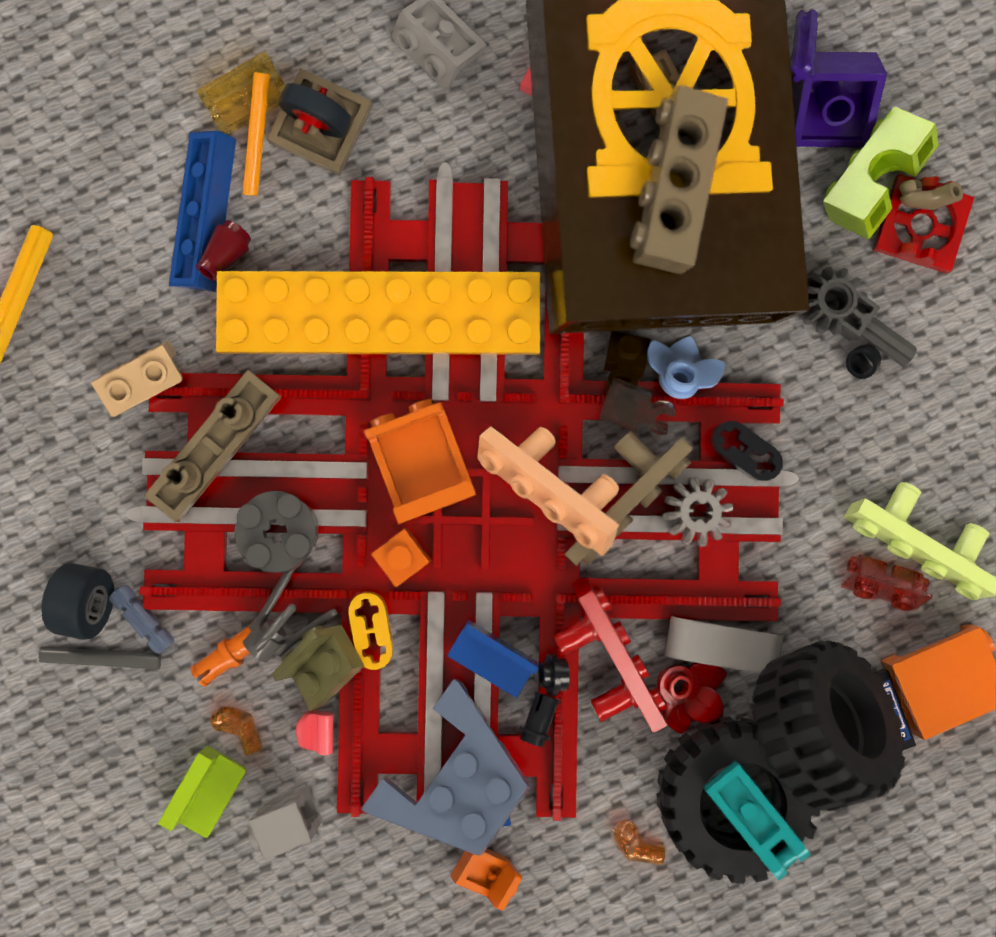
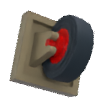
(319, 121)

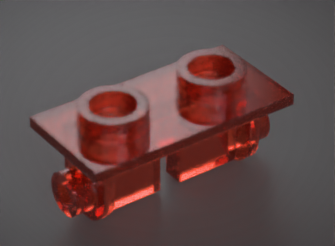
(904, 587)

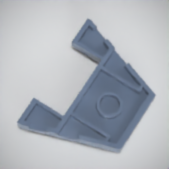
(469, 794)

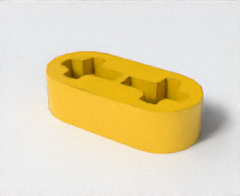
(381, 629)

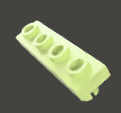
(907, 542)

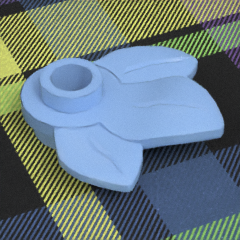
(682, 368)

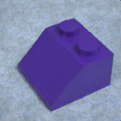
(839, 100)

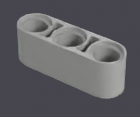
(722, 644)

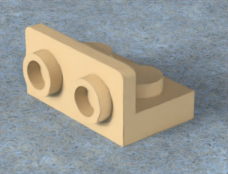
(138, 379)

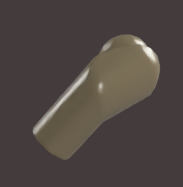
(932, 199)

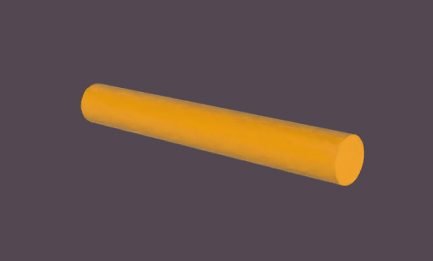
(256, 134)

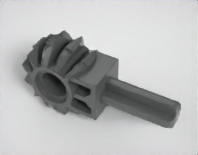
(853, 315)

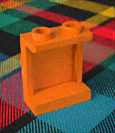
(419, 460)
(946, 681)

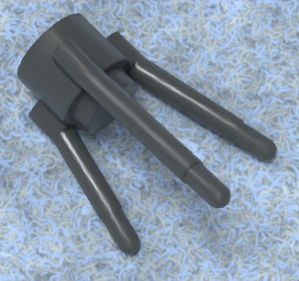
(268, 636)

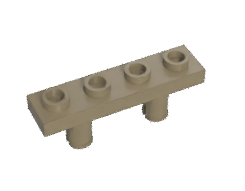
(212, 446)
(651, 471)

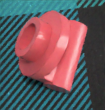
(315, 731)

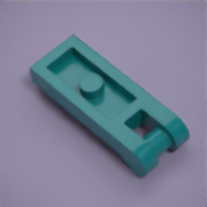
(756, 819)

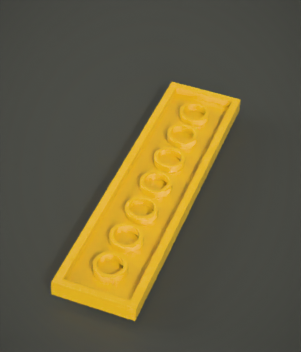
(377, 312)

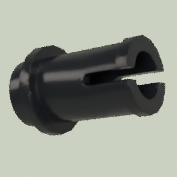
(539, 719)

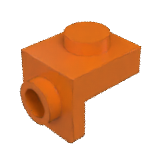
(488, 875)

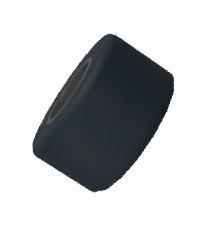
(77, 601)

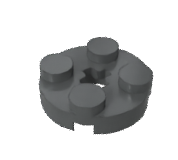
(256, 519)

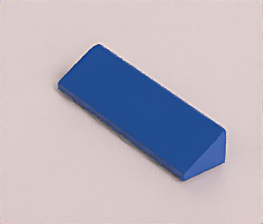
(201, 205)

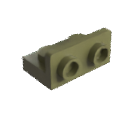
(320, 664)

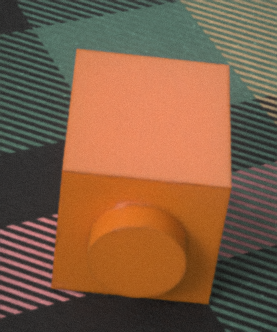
(401, 557)

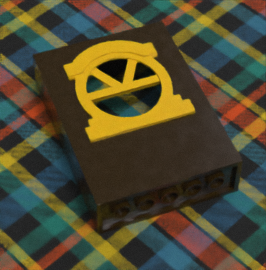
(592, 178)

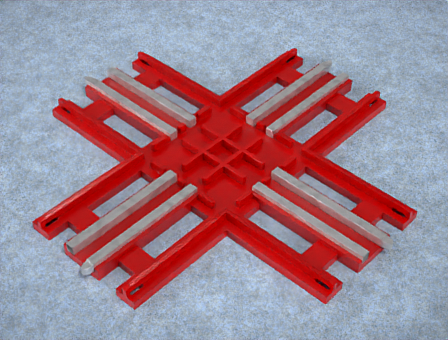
(487, 551)

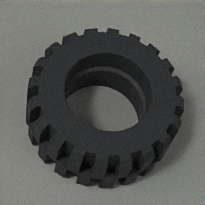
(828, 726)
(681, 792)

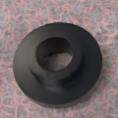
(554, 674)

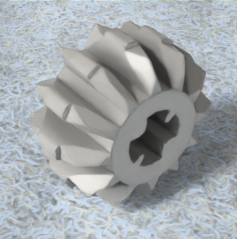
(698, 497)

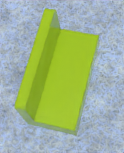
(203, 793)

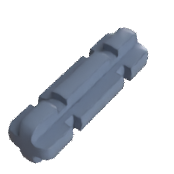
(140, 619)

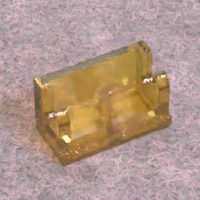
(230, 94)

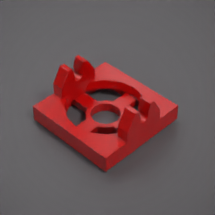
(939, 260)

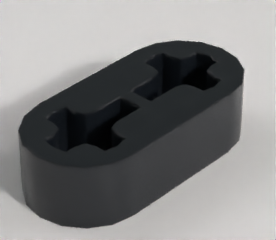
(753, 444)

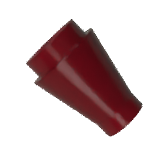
(224, 248)

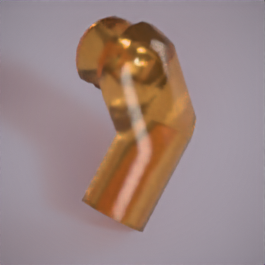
(240, 724)
(633, 846)

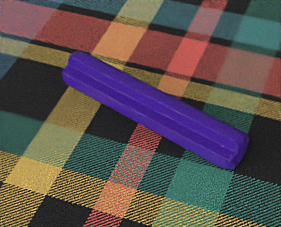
(804, 46)

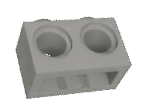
(284, 822)

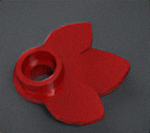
(695, 699)

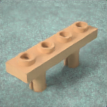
(557, 500)

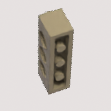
(702, 119)

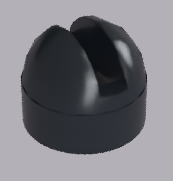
(858, 364)

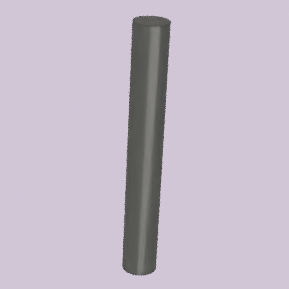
(100, 658)

